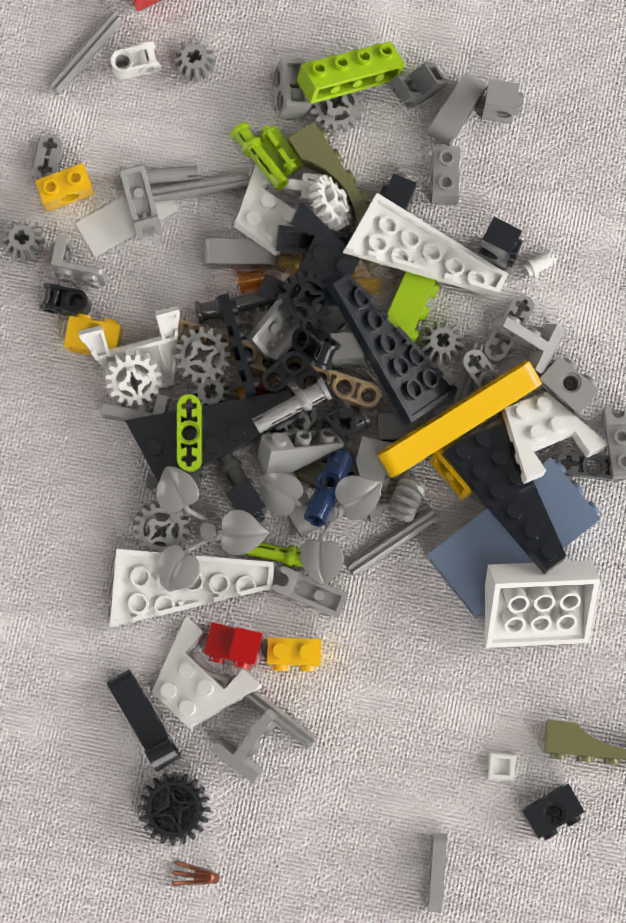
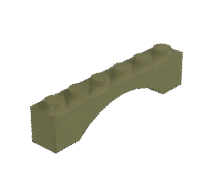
(316, 154)
(569, 739)

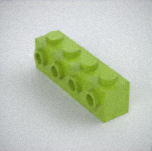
(349, 72)

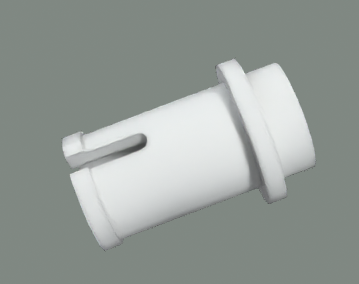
(537, 264)

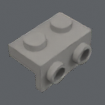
(273, 333)

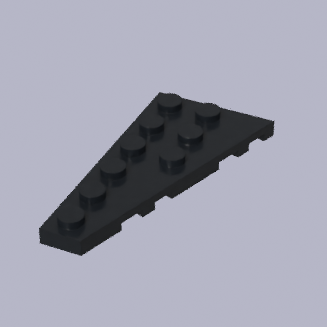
(392, 354)
(224, 430)
(489, 468)

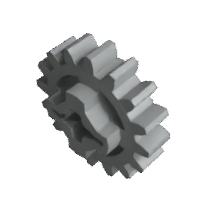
(344, 111)
(208, 366)
(165, 536)

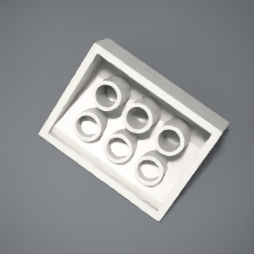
(538, 608)

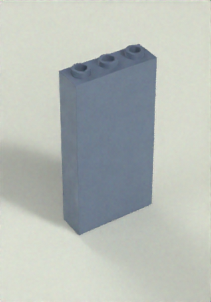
(484, 541)

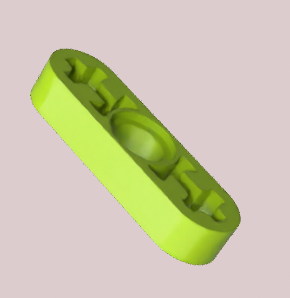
(183, 452)

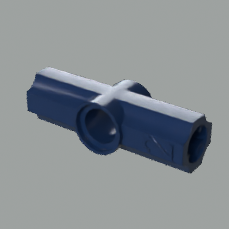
(324, 499)

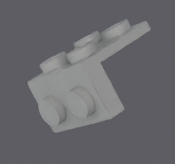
(68, 272)

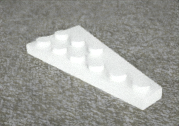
(407, 243)
(141, 595)

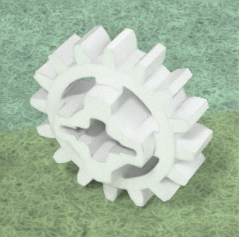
(330, 203)
(143, 369)

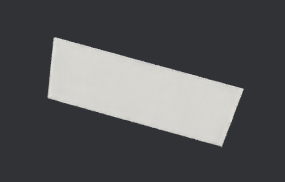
(114, 223)

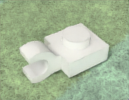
(301, 186)

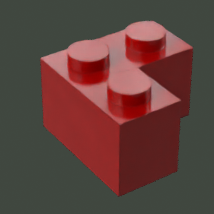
(234, 645)

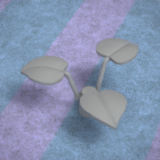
(356, 500)
(237, 530)

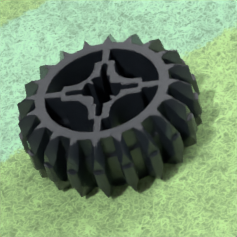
(196, 802)

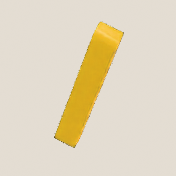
(459, 419)

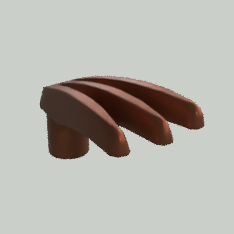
(201, 876)

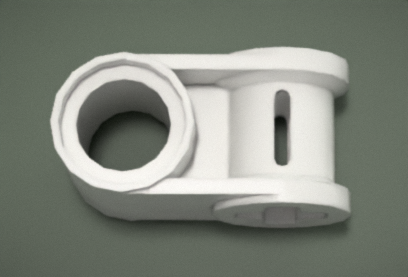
(137, 61)

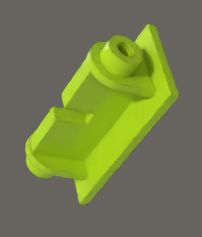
(279, 150)

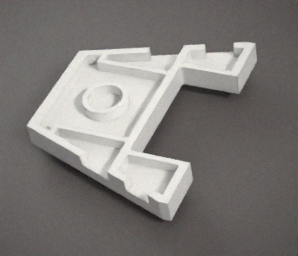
(262, 213)
(159, 348)
(541, 423)
(189, 689)

